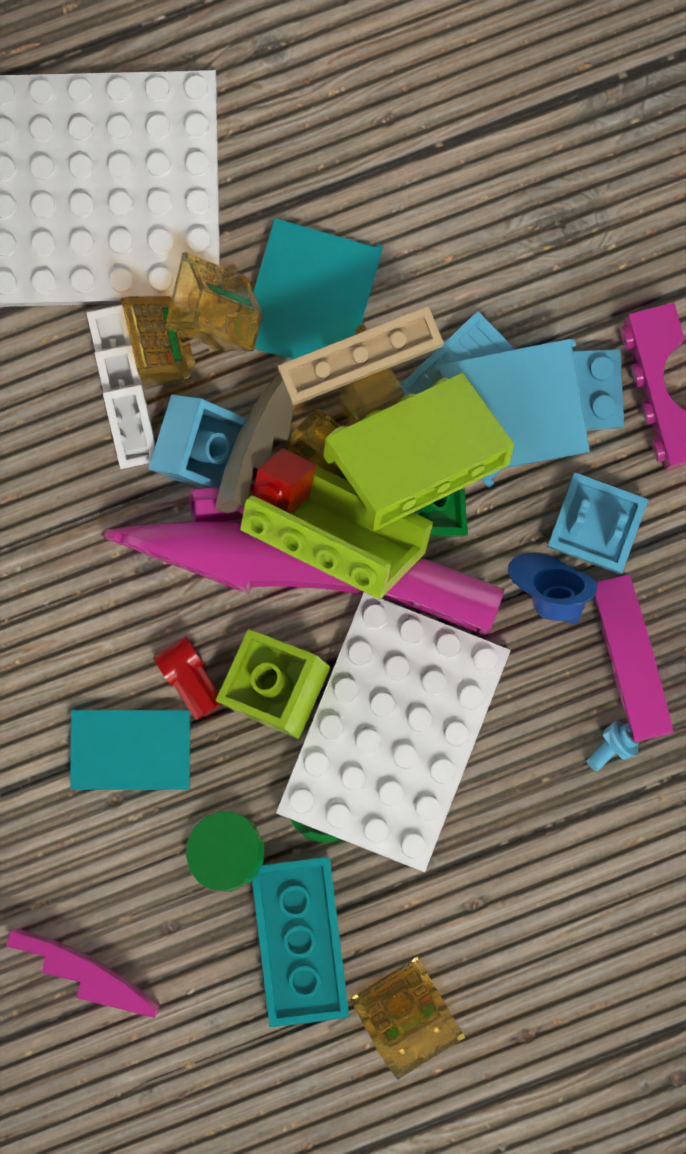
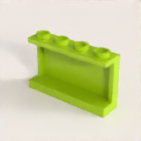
(419, 450)
(336, 539)

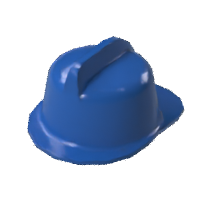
(554, 587)

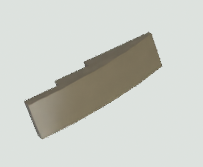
(263, 430)

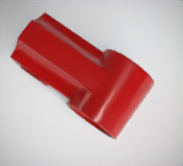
(185, 672)

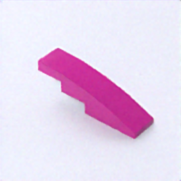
(632, 659)
(96, 980)

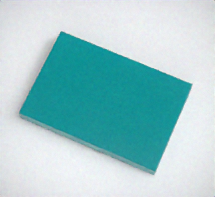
(130, 750)

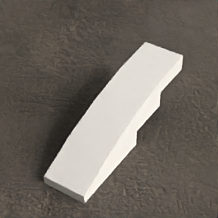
(122, 387)

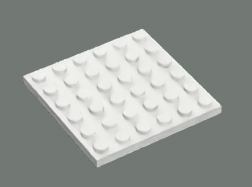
(105, 184)

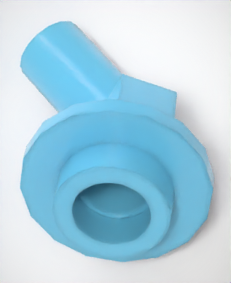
(618, 741)

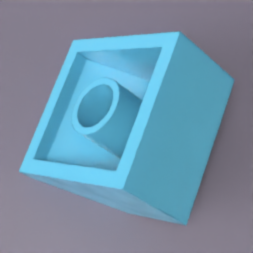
(195, 441)

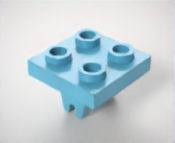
(597, 523)

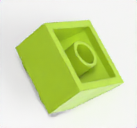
(273, 683)

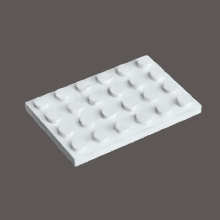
(393, 732)

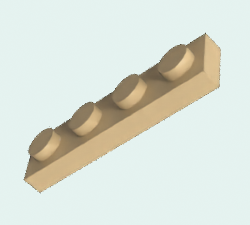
(360, 355)

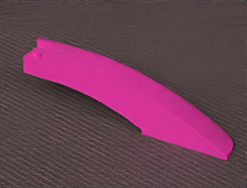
(242, 562)

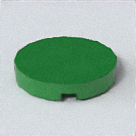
(225, 851)

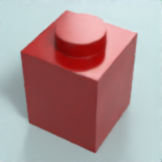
(285, 480)

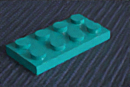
(300, 942)

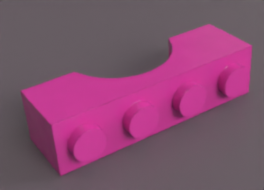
(652, 338)

